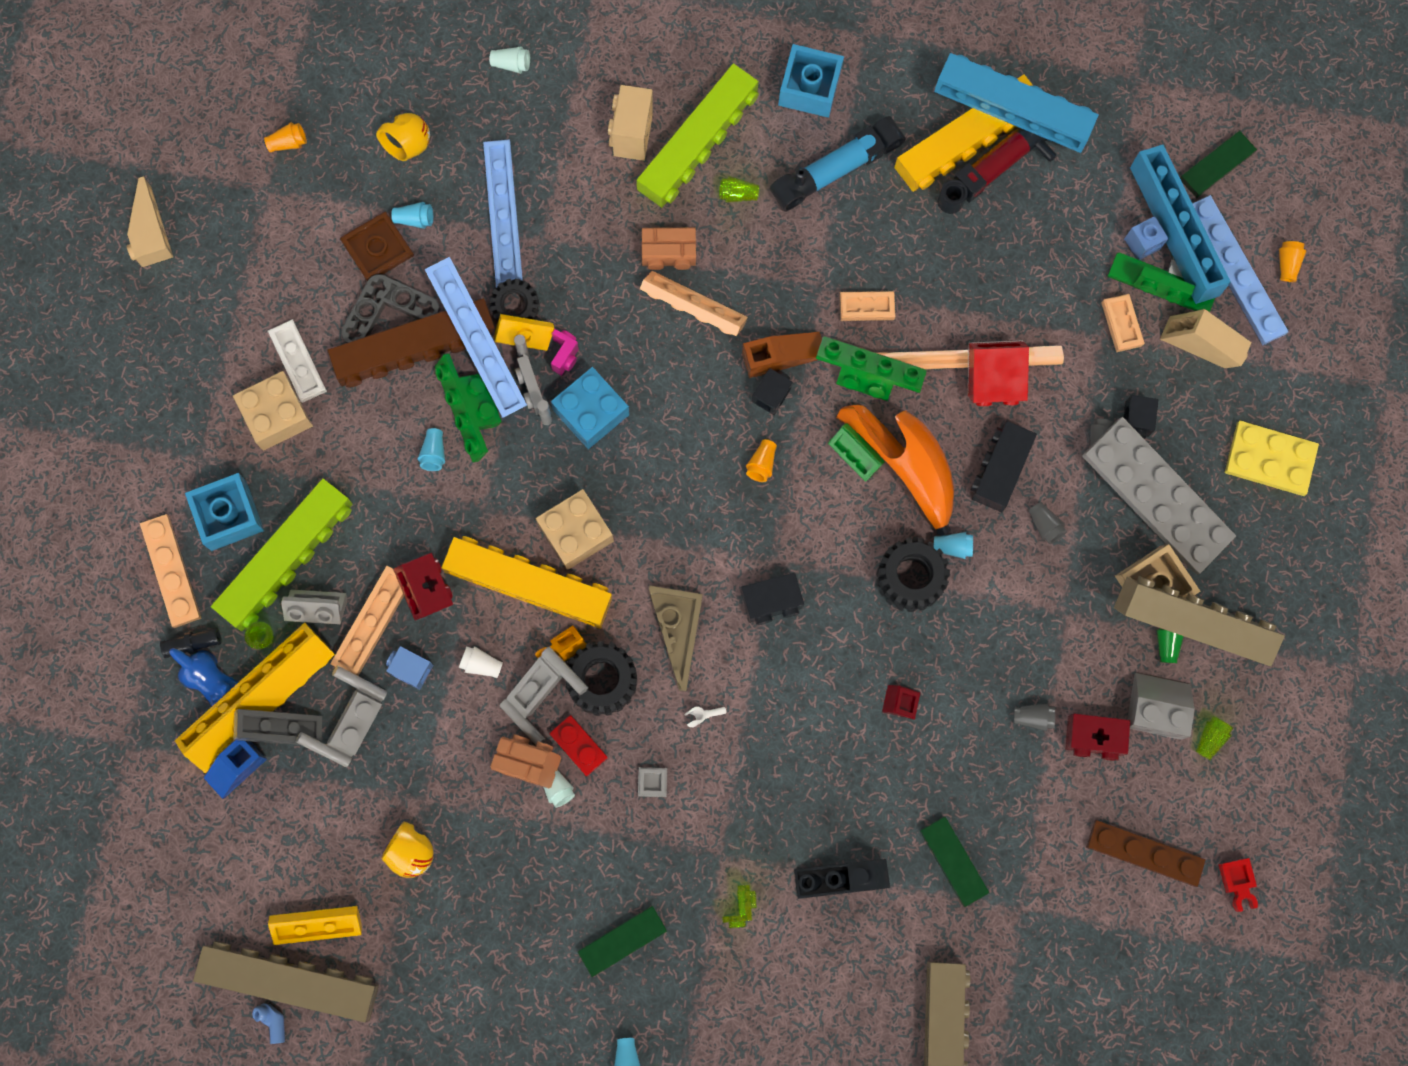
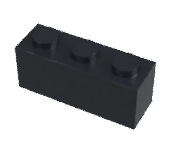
(1002, 466)

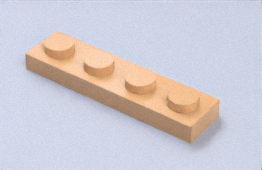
(687, 300)
(170, 571)
(370, 623)

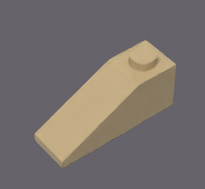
(146, 229)

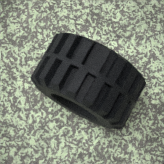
(925, 555)
(626, 671)

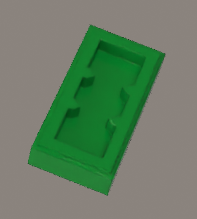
(856, 452)

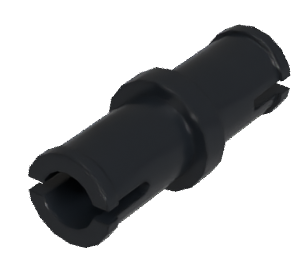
(192, 642)

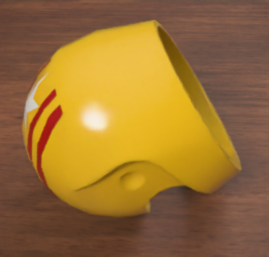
(409, 131)
(408, 852)

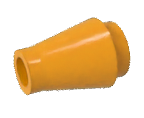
(289, 137)
(1291, 259)
(761, 463)

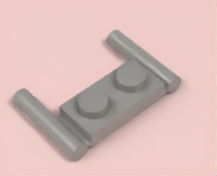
(525, 375)
(535, 688)
(353, 722)

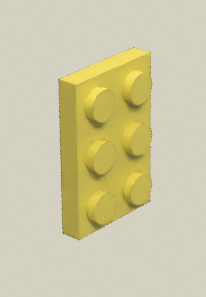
(1271, 458)

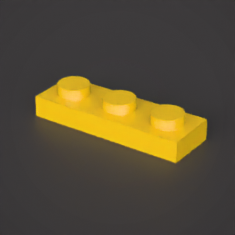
(315, 925)

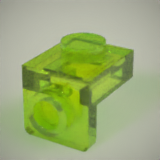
(746, 902)

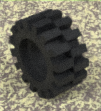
(514, 286)

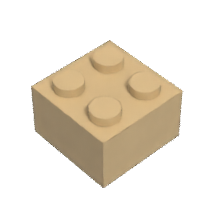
(631, 122)
(272, 411)
(575, 529)
(1162, 568)

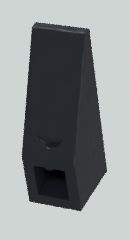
(842, 878)

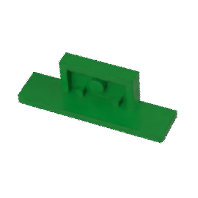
(1155, 281)
(869, 371)
(470, 404)

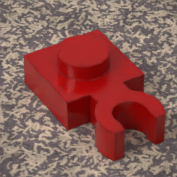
(1238, 878)

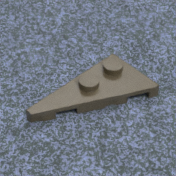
(678, 621)

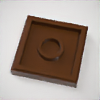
(376, 246)

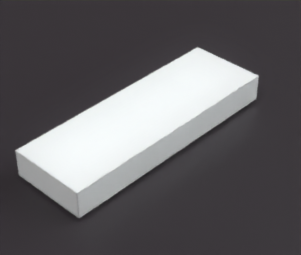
(297, 361)

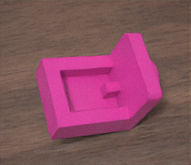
(565, 358)

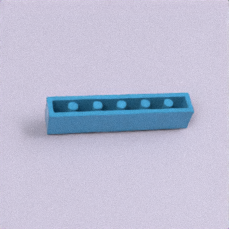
(1016, 102)
(1180, 222)

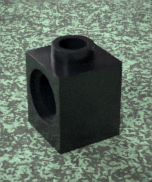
(772, 391)
(1141, 414)

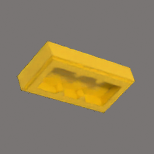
(535, 332)

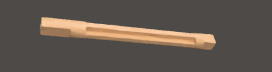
(959, 358)

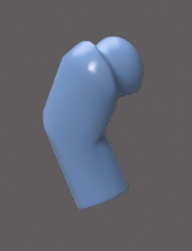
(273, 1019)

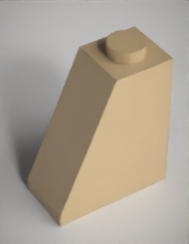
(1207, 338)

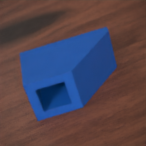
(233, 766)

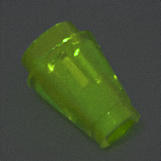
(737, 190)
(255, 632)
(1213, 738)

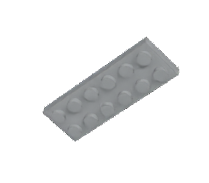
(1159, 495)

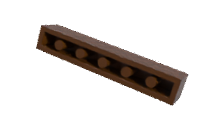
(400, 347)

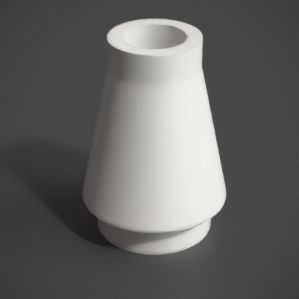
(480, 663)

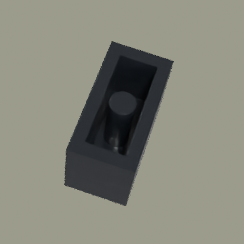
(772, 598)

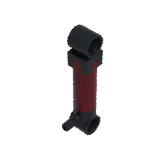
(974, 178)

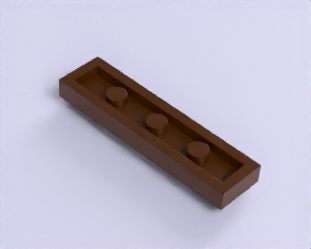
(1146, 853)

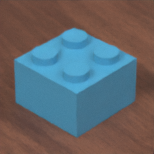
(810, 80)
(590, 408)
(224, 512)

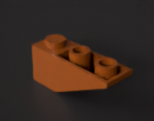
(780, 352)

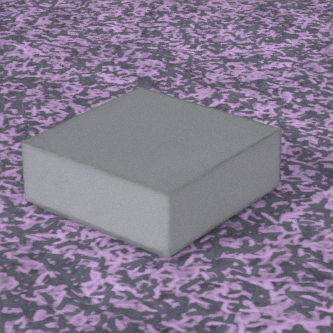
(652, 782)

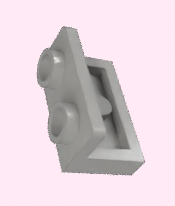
(314, 606)

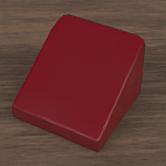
(901, 701)

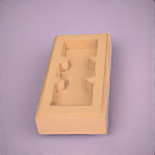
(867, 306)
(1122, 323)

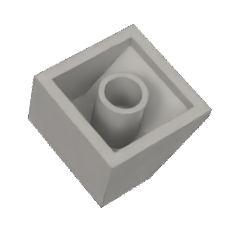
(1161, 707)

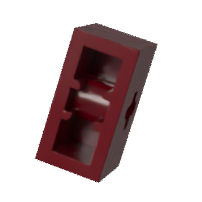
(420, 600)
(1113, 730)

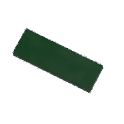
(1218, 164)
(954, 861)
(622, 941)

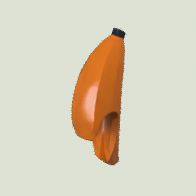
(919, 465)

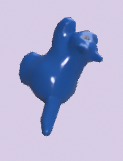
(202, 674)

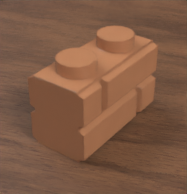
(669, 247)
(526, 762)

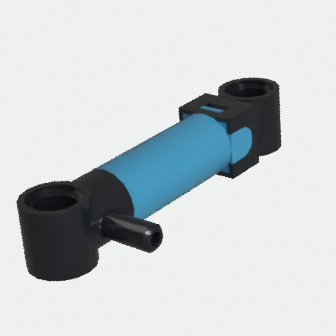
(864, 148)

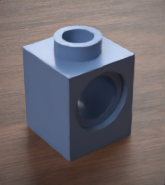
(1146, 238)
(408, 667)

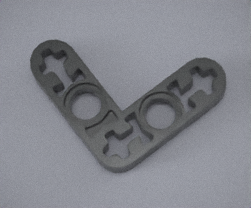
(388, 298)

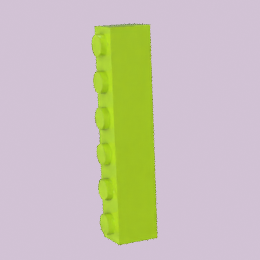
(697, 136)
(282, 555)

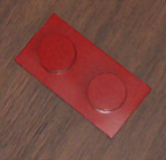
(578, 745)

